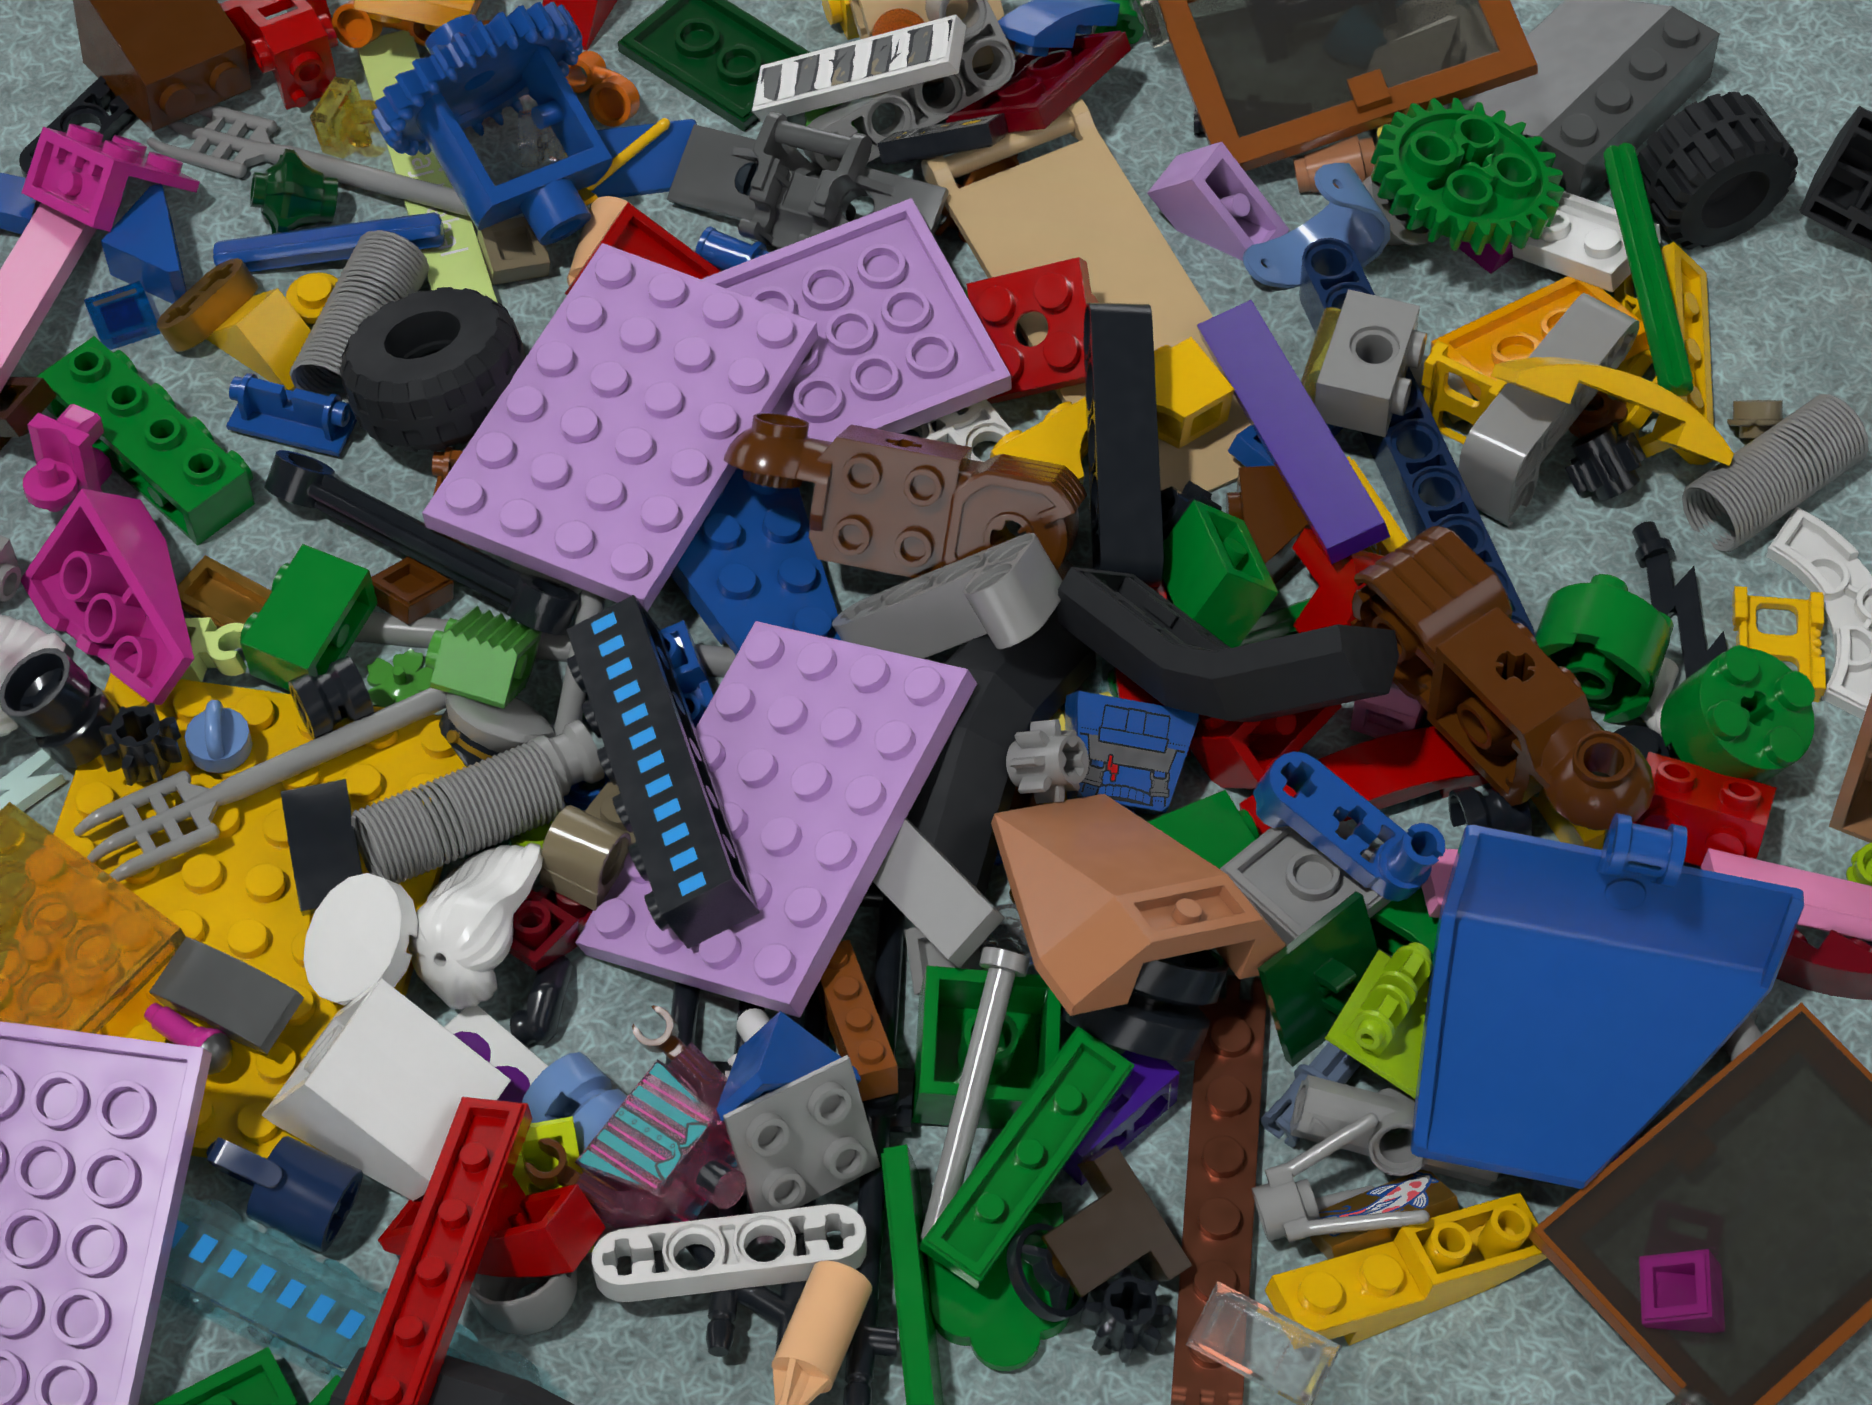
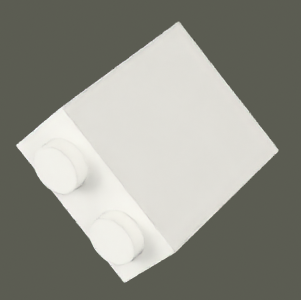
(383, 1089)

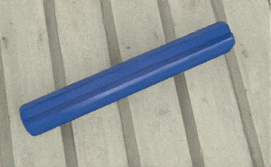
(325, 243)

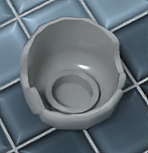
(527, 1315)

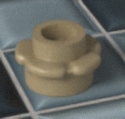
(1756, 416)

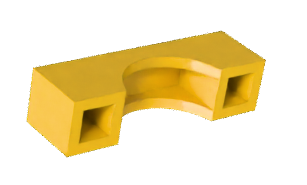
(1189, 401)

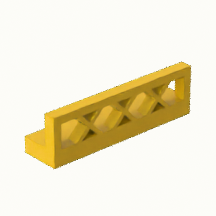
(1690, 299)

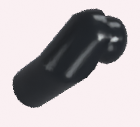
(544, 1004)

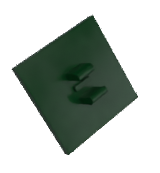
(1317, 975)

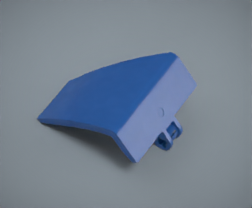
(1582, 994)

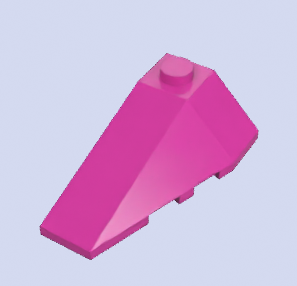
(114, 591)

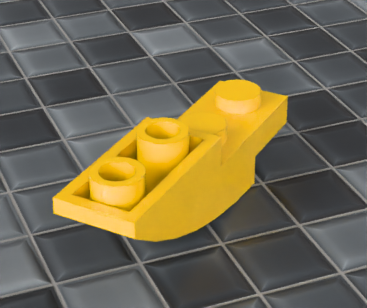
(1412, 1275)

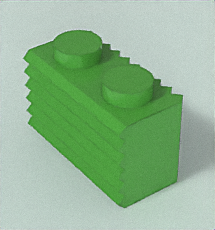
(483, 657)

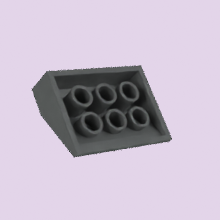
(1603, 80)

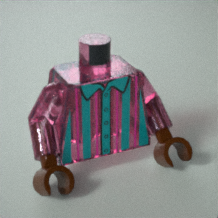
(661, 1148)

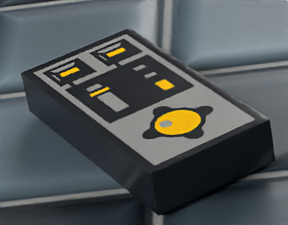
(943, 139)

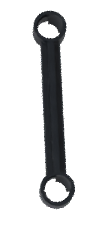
(530, 598)

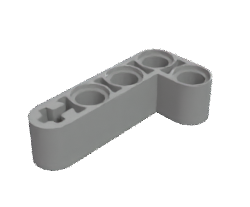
(908, 102)
(1522, 427)
(993, 592)

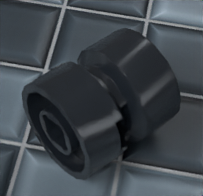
(58, 706)

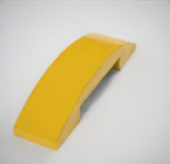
(1677, 420)

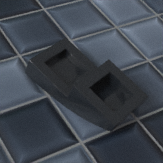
(320, 840)

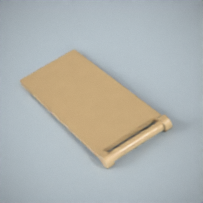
(1086, 208)

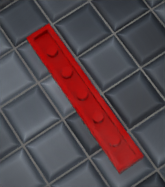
(441, 1254)

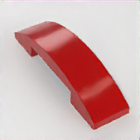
(1395, 769)

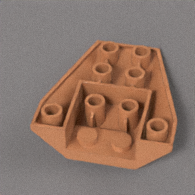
(1115, 892)

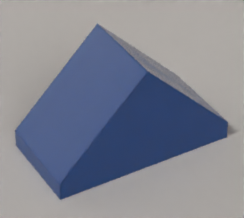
(146, 248)
(771, 1060)

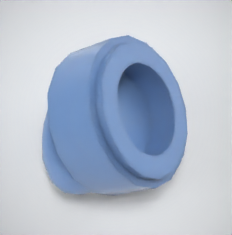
(218, 738)

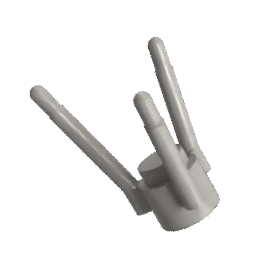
(1293, 1211)

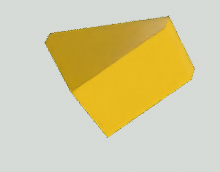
(264, 336)

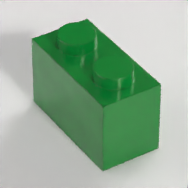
(1216, 573)
(309, 617)

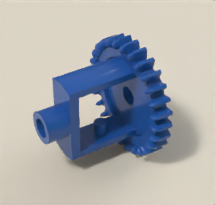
(473, 77)

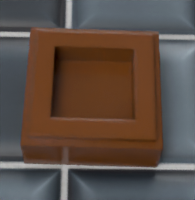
(411, 590)

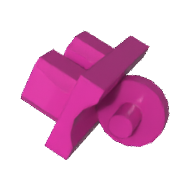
(65, 458)

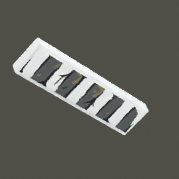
(860, 68)

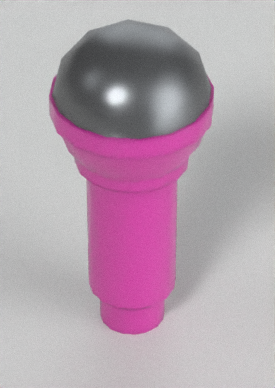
(183, 1032)

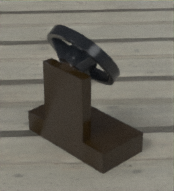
(1095, 1241)

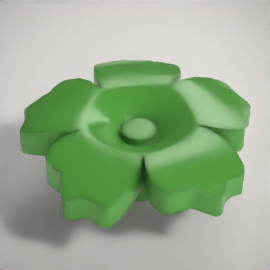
(397, 682)

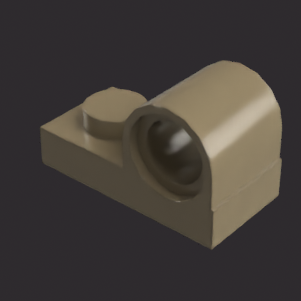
(586, 850)

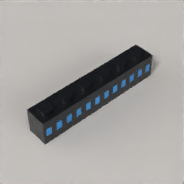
(660, 774)

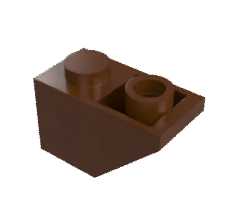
(1269, 515)

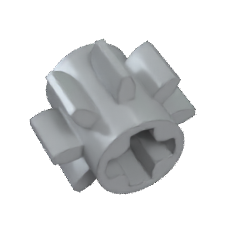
(1047, 761)

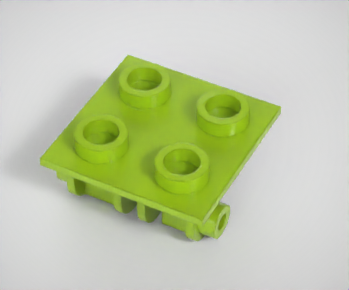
(1387, 1016)

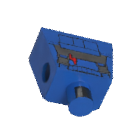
(1131, 749)

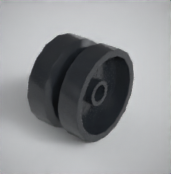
(1163, 1008)

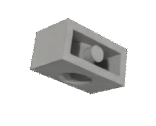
(1368, 363)

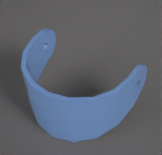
(1348, 217)

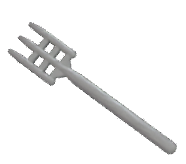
(259, 149)
(202, 802)

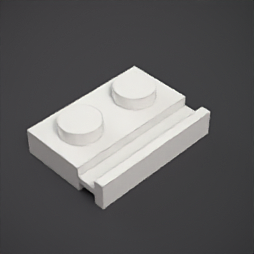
(1582, 244)

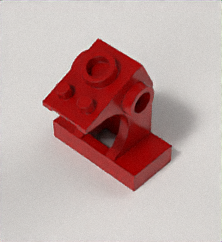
(289, 45)

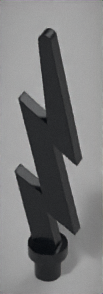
(1683, 599)

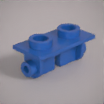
(290, 416)

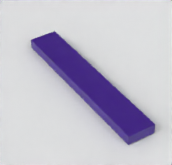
(1293, 432)

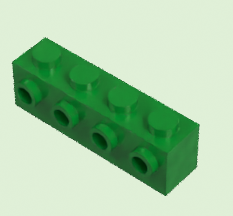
(152, 442)

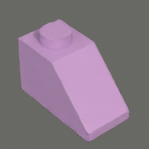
(1216, 201)

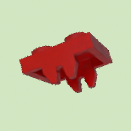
(1058, 293)

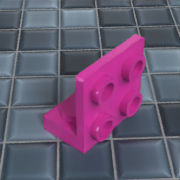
(88, 176)

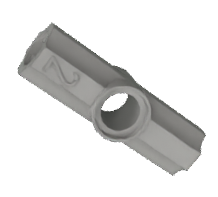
(1329, 1106)

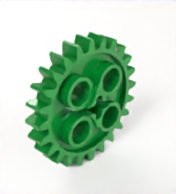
(1467, 176)

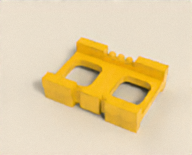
(1442, 397)
(1801, 648)

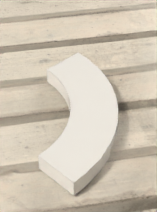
(1831, 566)

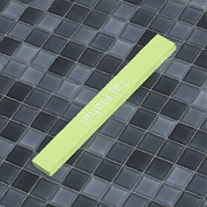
(459, 259)

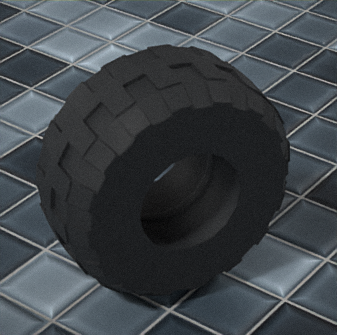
(430, 367)

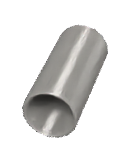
(375, 267)
(1766, 473)
(465, 812)

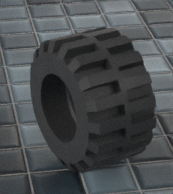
(1716, 170)

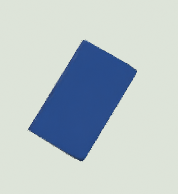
(652, 167)

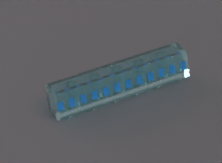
(286, 1299)

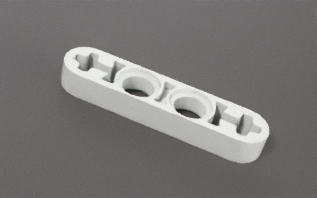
(728, 1240)

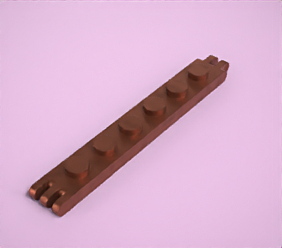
(1220, 1183)

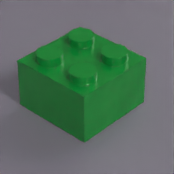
(944, 1031)

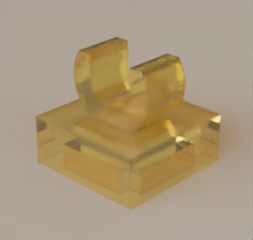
(342, 117)

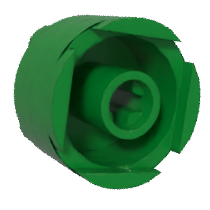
(1607, 643)
(1741, 715)

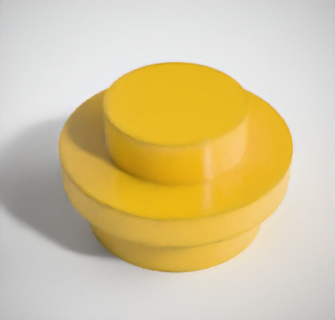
(310, 294)

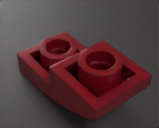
(546, 927)
(1836, 968)

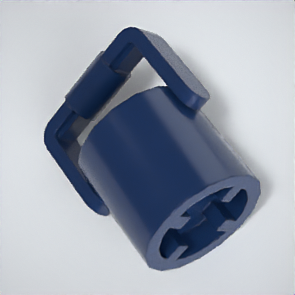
(293, 1189)

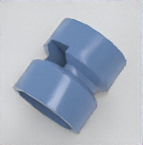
(574, 1089)

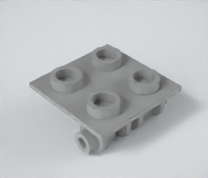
(802, 1139)

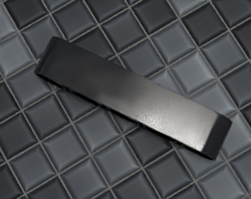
(1123, 440)

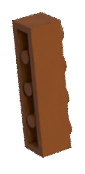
(857, 1024)

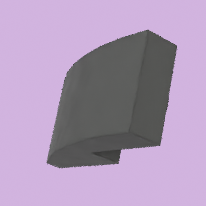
(226, 994)

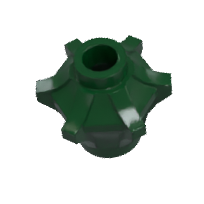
(294, 194)

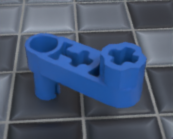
(1325, 800)

